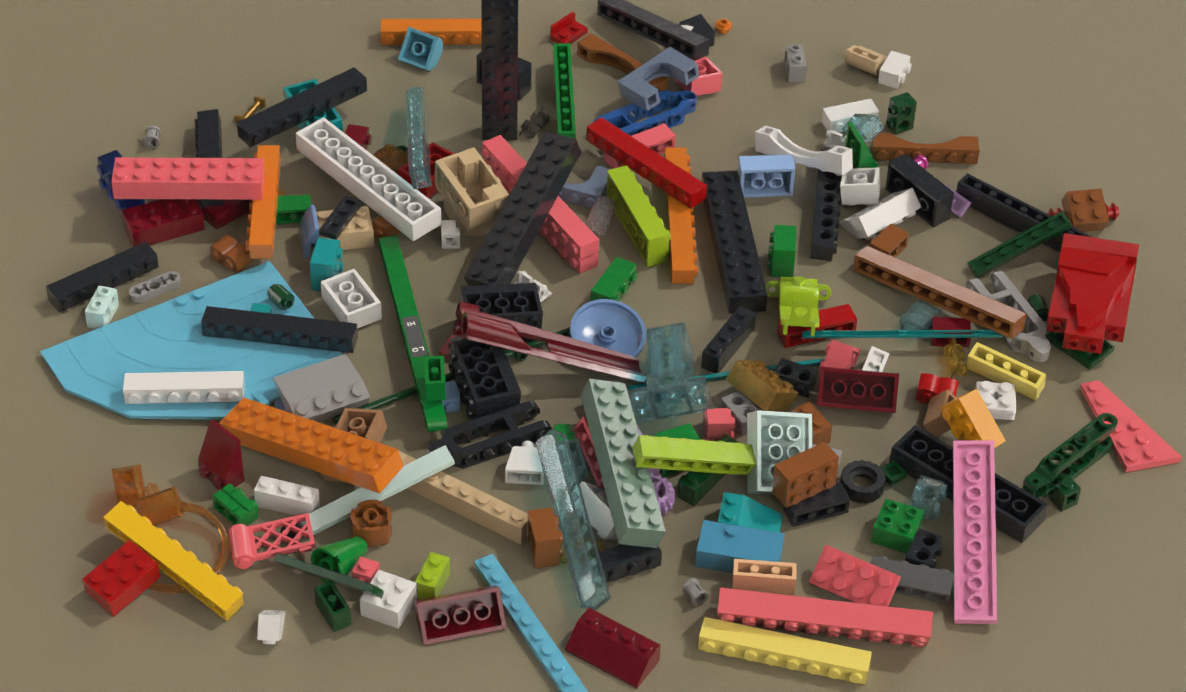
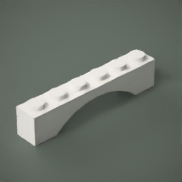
(773, 142)

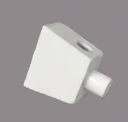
(524, 465)

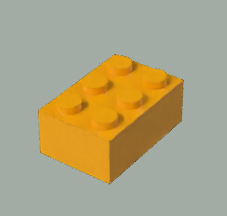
(971, 419)

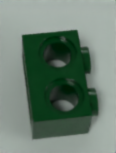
(901, 113)

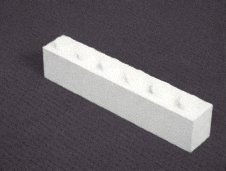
(184, 387)

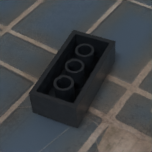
(931, 193)

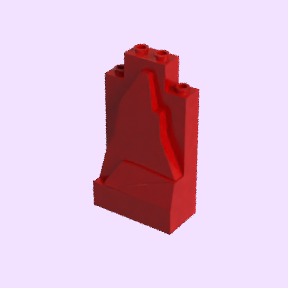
(1092, 291)

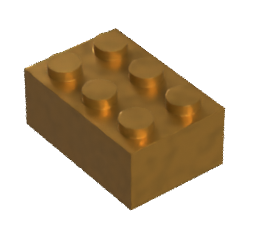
(762, 385)

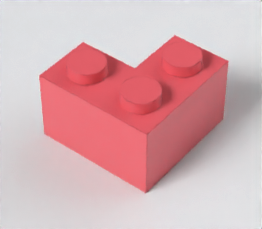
(840, 355)
(718, 423)

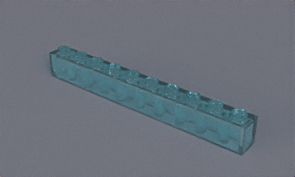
(418, 138)
(574, 521)

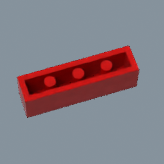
(830, 319)

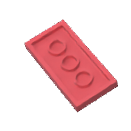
(853, 578)

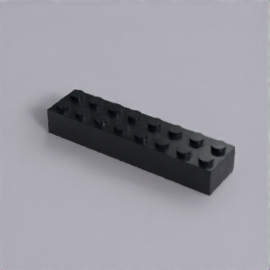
(923, 454)

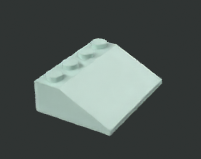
(773, 440)

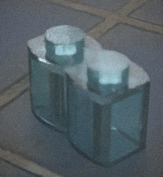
(919, 316)

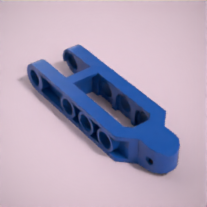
(672, 101)

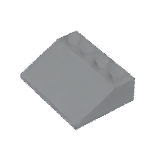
(322, 389)

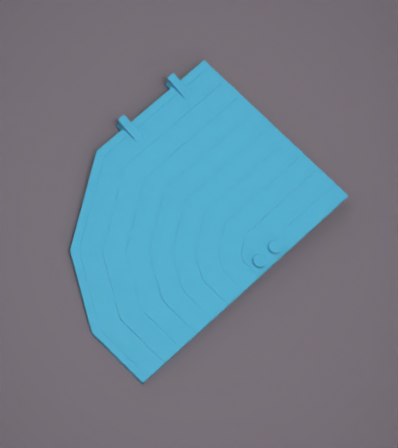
(172, 341)

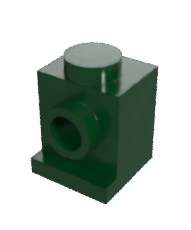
(1065, 490)

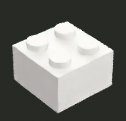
(860, 186)
(395, 603)

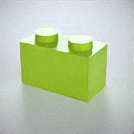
(433, 576)

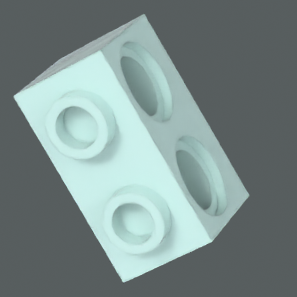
(101, 307)

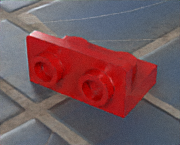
(567, 30)

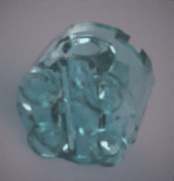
(933, 489)

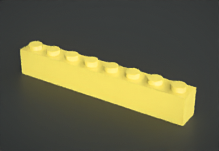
(784, 650)

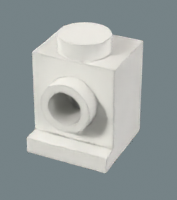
(450, 234)

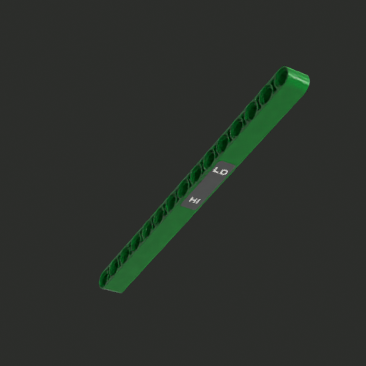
(411, 329)

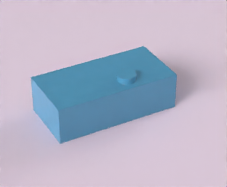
(725, 542)

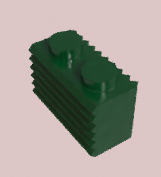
(332, 606)

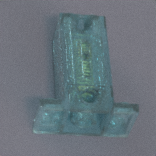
(670, 378)

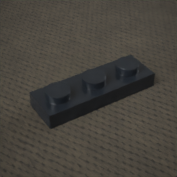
(340, 217)

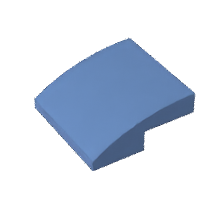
(308, 231)

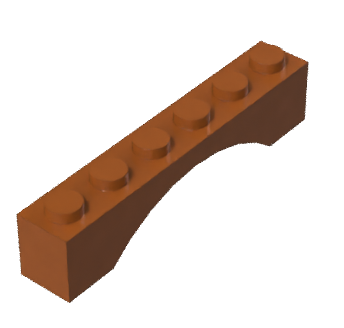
(599, 51)
(959, 150)

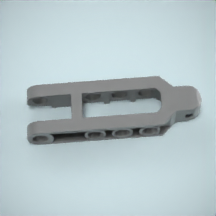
(1008, 294)

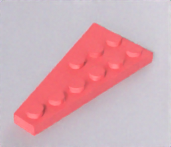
(1133, 439)

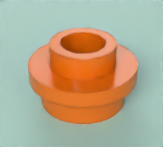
(723, 26)

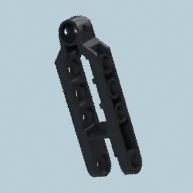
(505, 419)

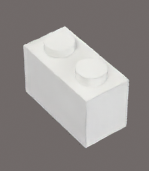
(894, 69)

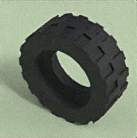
(863, 469)

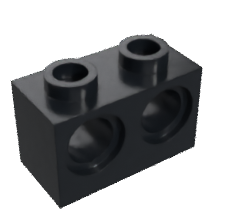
(800, 376)
(925, 549)

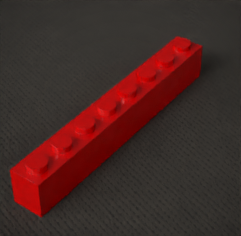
(646, 162)

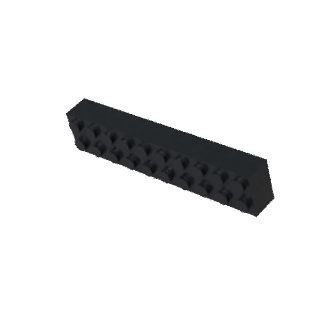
(499, 68)
(524, 211)
(734, 242)

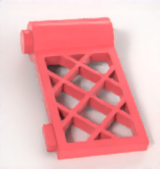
(245, 549)

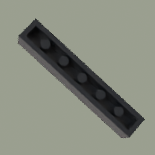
(107, 273)

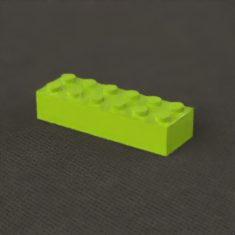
(638, 216)

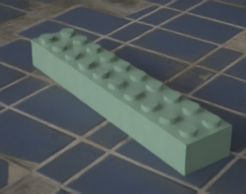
(627, 487)

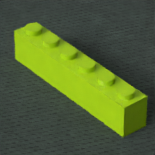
(693, 455)

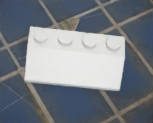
(879, 216)

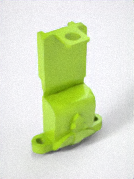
(798, 301)

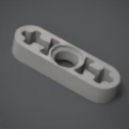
(139, 294)

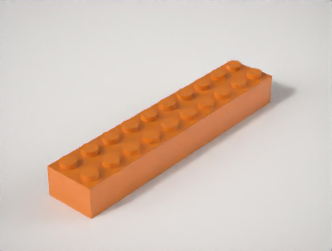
(313, 445)

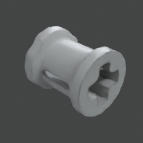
(151, 137)
(695, 592)

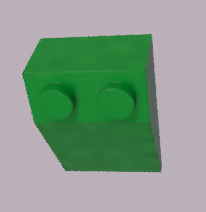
(860, 153)

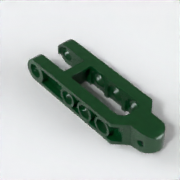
(1084, 450)

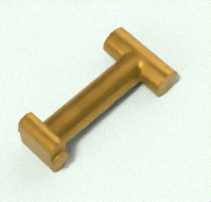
(259, 102)

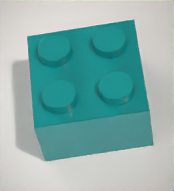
(325, 261)

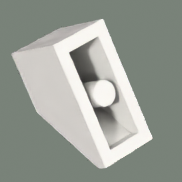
(270, 626)

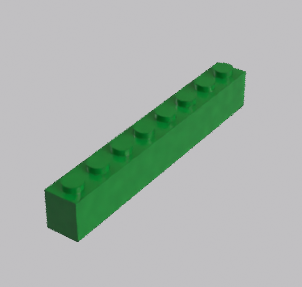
(564, 90)

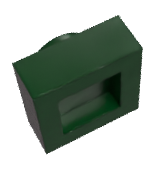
(893, 473)

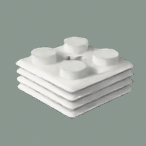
(998, 398)

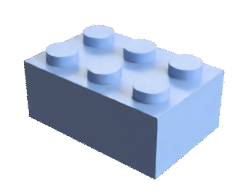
(766, 175)

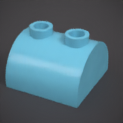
(421, 49)

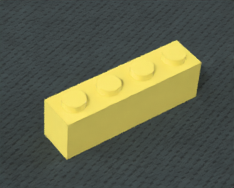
(1006, 369)

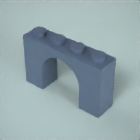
(667, 63)
(586, 192)

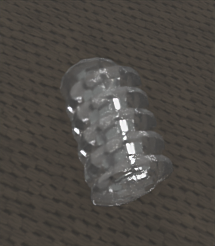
(601, 215)

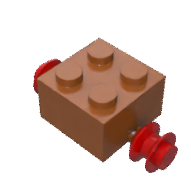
(1087, 209)

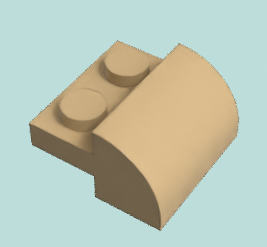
(864, 59)

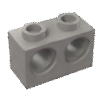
(795, 63)
(740, 407)

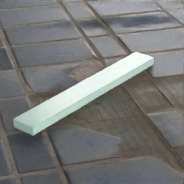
(406, 477)

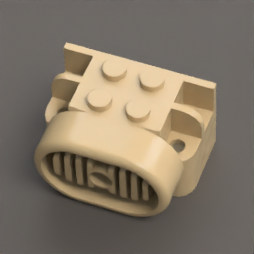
(469, 191)

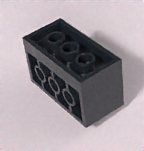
(509, 301)
(483, 377)

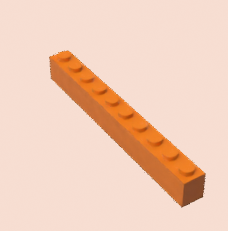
(680, 227)

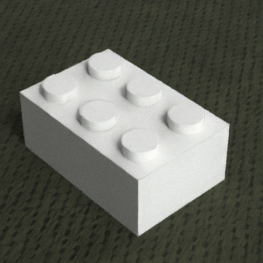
(351, 299)

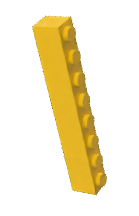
(175, 561)

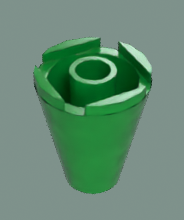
(340, 555)

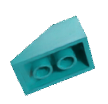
(746, 512)

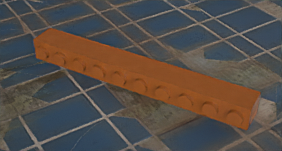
(940, 292)

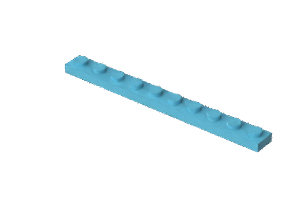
(529, 626)

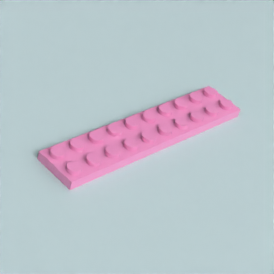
(974, 533)

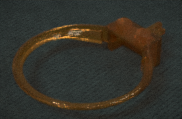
(167, 506)

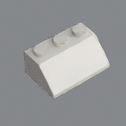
(598, 510)

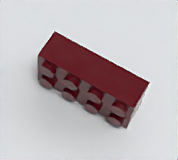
(162, 220)
(857, 389)

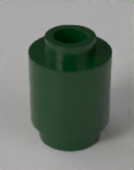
(280, 296)
(1039, 305)

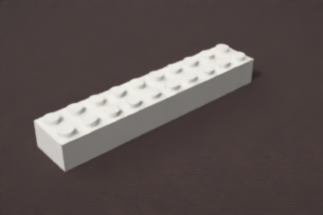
(368, 179)

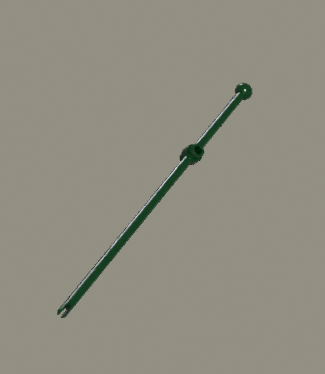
(448, 377)

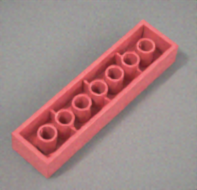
(188, 178)

